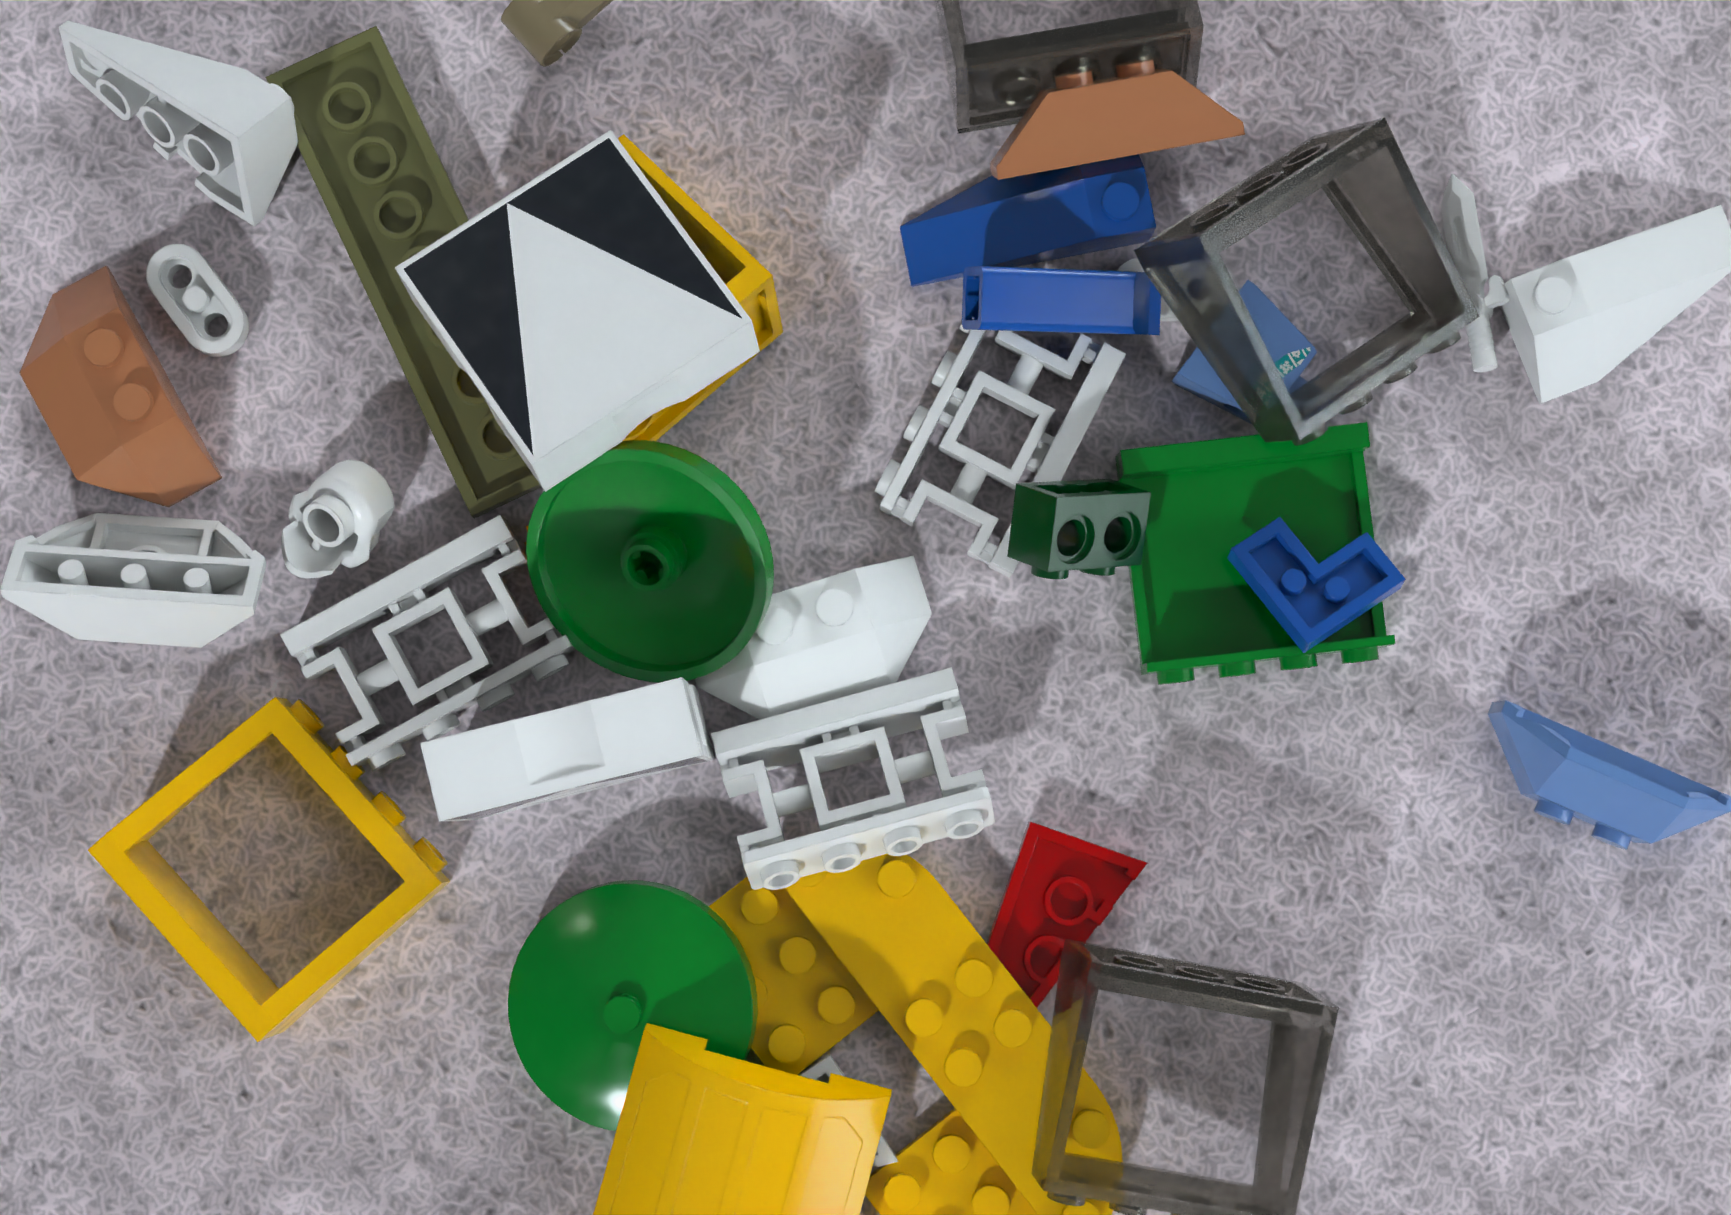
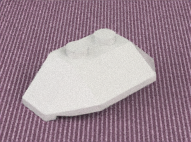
(137, 579)
(827, 641)

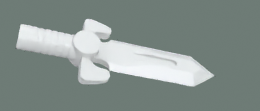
(1467, 252)

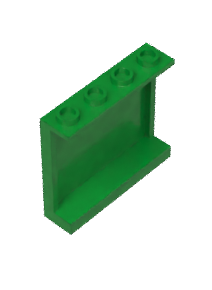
(1209, 498)

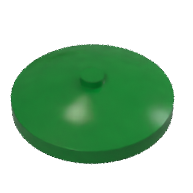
(651, 562)
(607, 969)

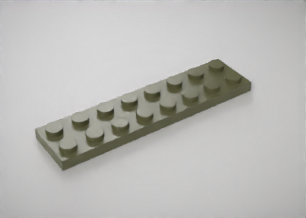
(388, 205)

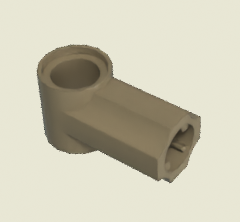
(549, 24)

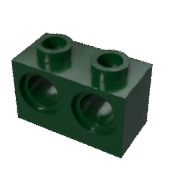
(1078, 526)

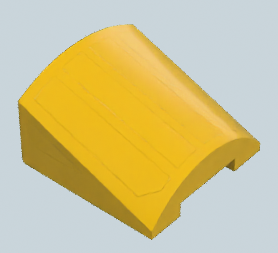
(737, 1136)

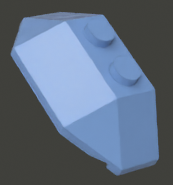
(1599, 782)

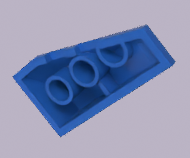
(1031, 220)

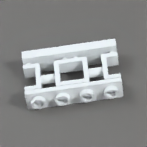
(1040, 453)
(407, 598)
(843, 735)

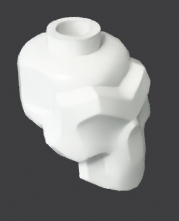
(336, 520)

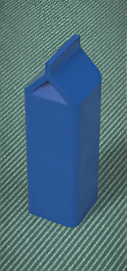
(1059, 301)

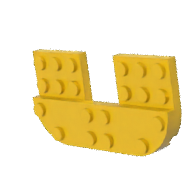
(901, 946)

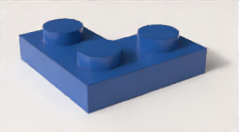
(1308, 596)

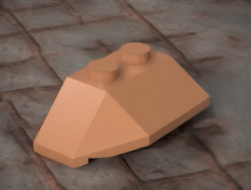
(1111, 120)
(113, 398)

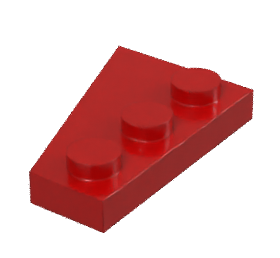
(1054, 894)

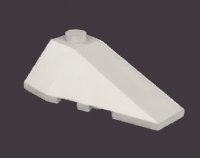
(206, 111)
(1606, 302)

